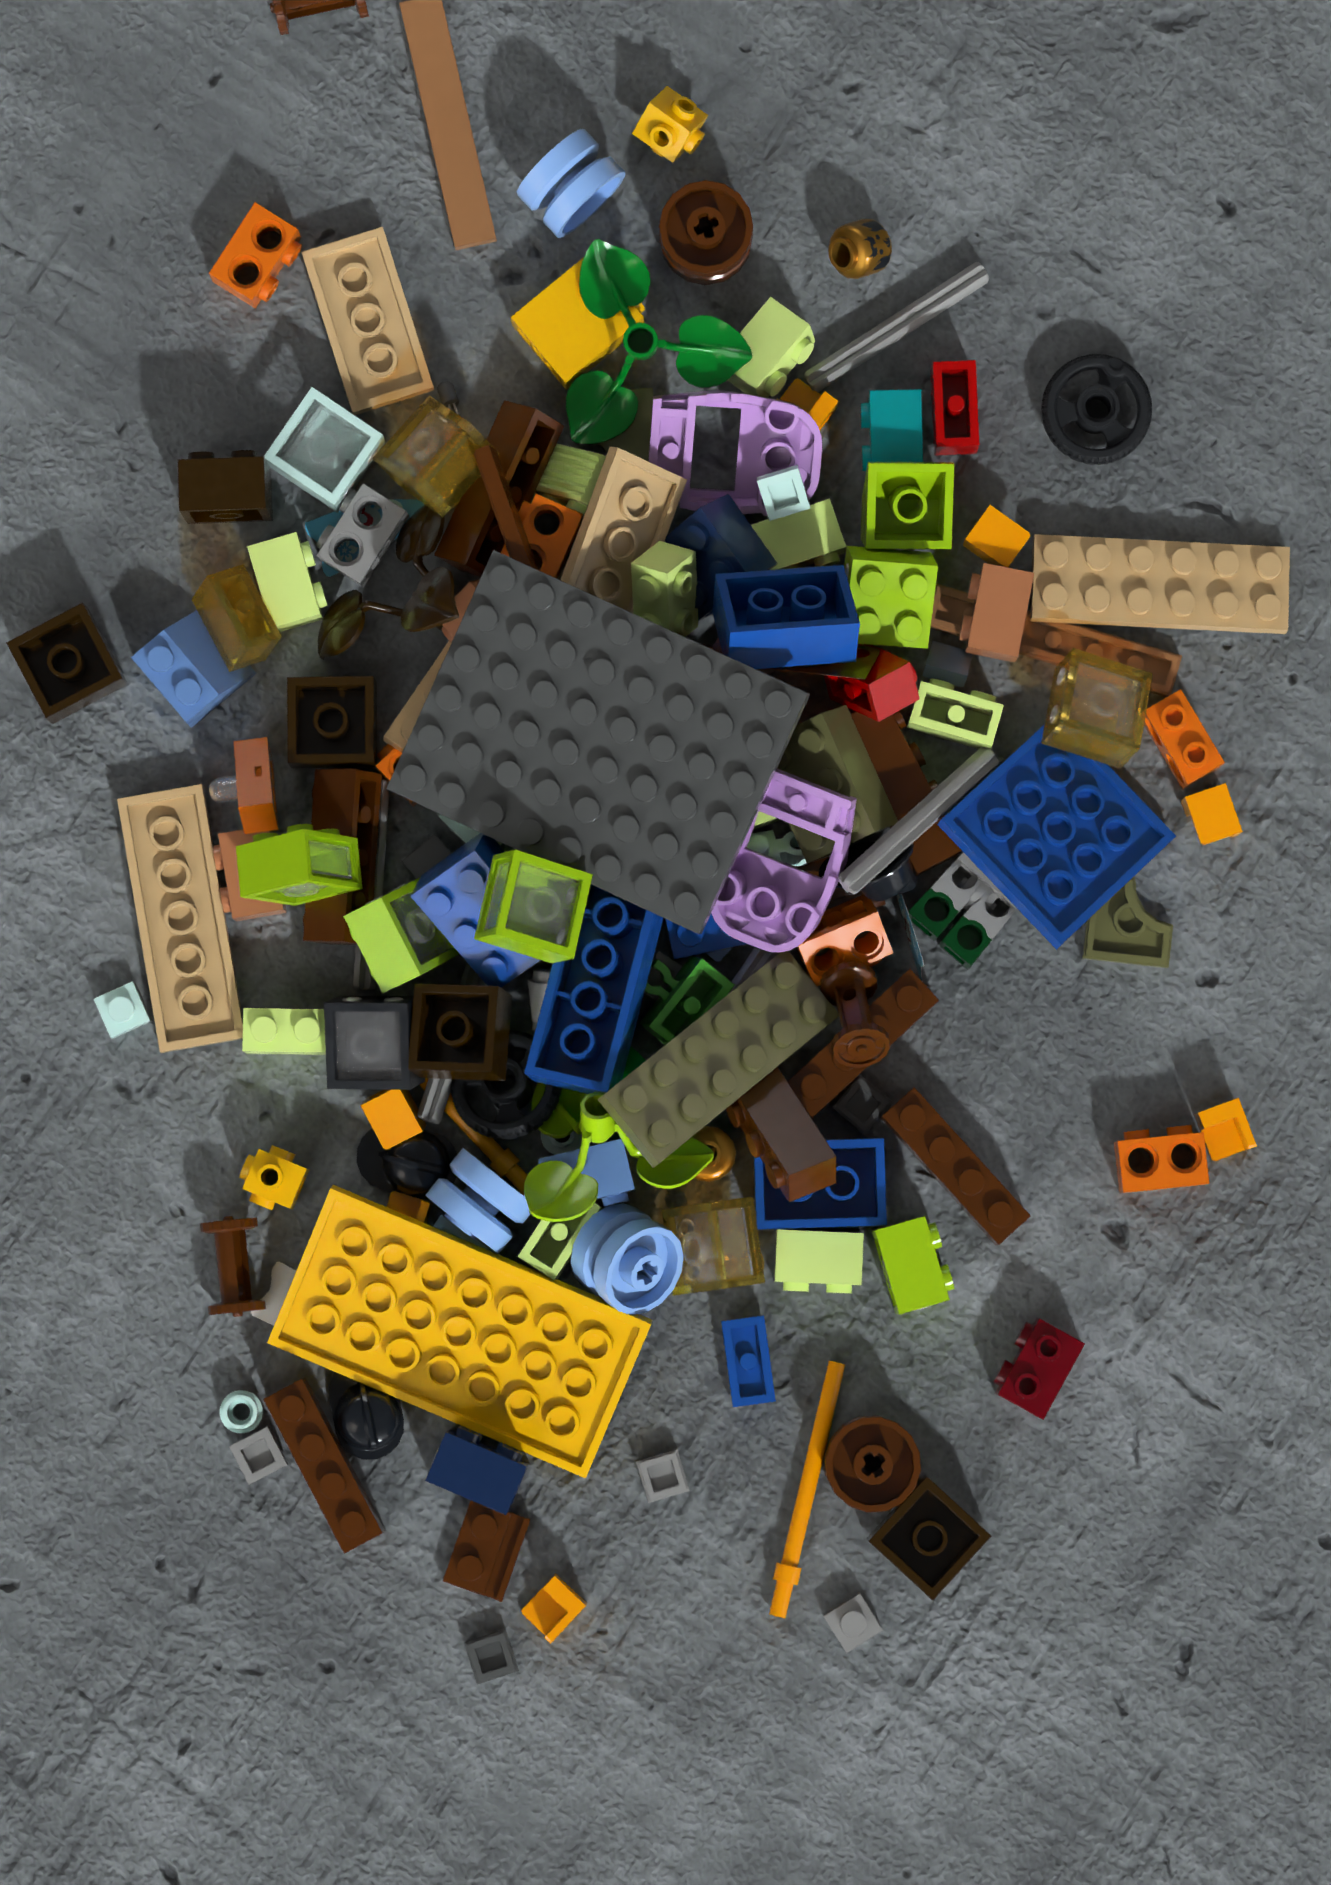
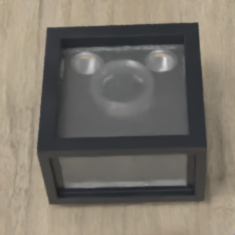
(369, 1042)

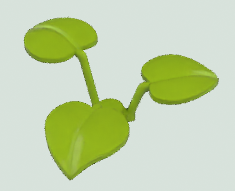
(563, 1193)

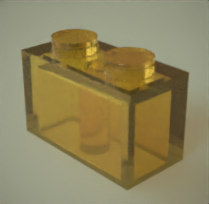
(236, 617)

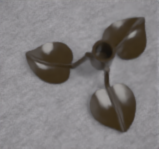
(430, 603)

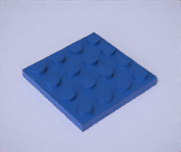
(1056, 835)

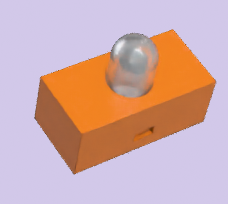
(251, 786)

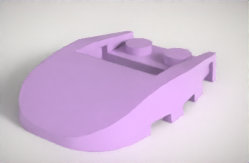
(770, 439)
(773, 901)

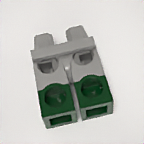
(957, 889)

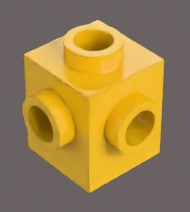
(671, 125)
(289, 1183)

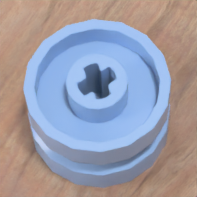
(570, 183)
(479, 1202)
(627, 1259)

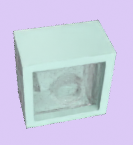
(324, 449)

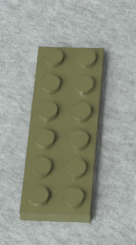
(718, 1058)

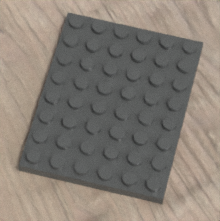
(598, 741)

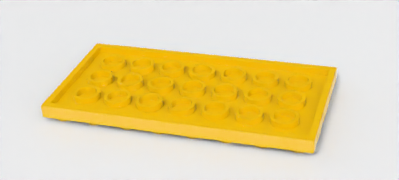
(459, 1331)

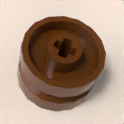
(708, 207)
(897, 1468)

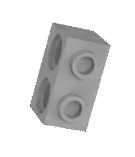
(372, 540)

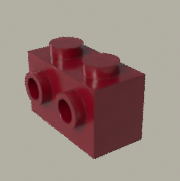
(1038, 1367)

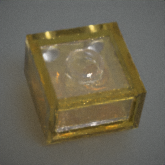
(433, 456)
(1097, 708)
(717, 1245)

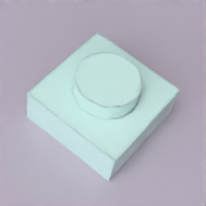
(783, 492)
(122, 1010)

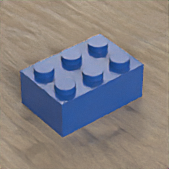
(786, 617)
(453, 899)
(853, 1201)

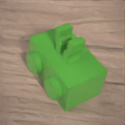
(685, 999)

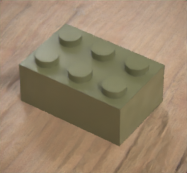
(834, 756)

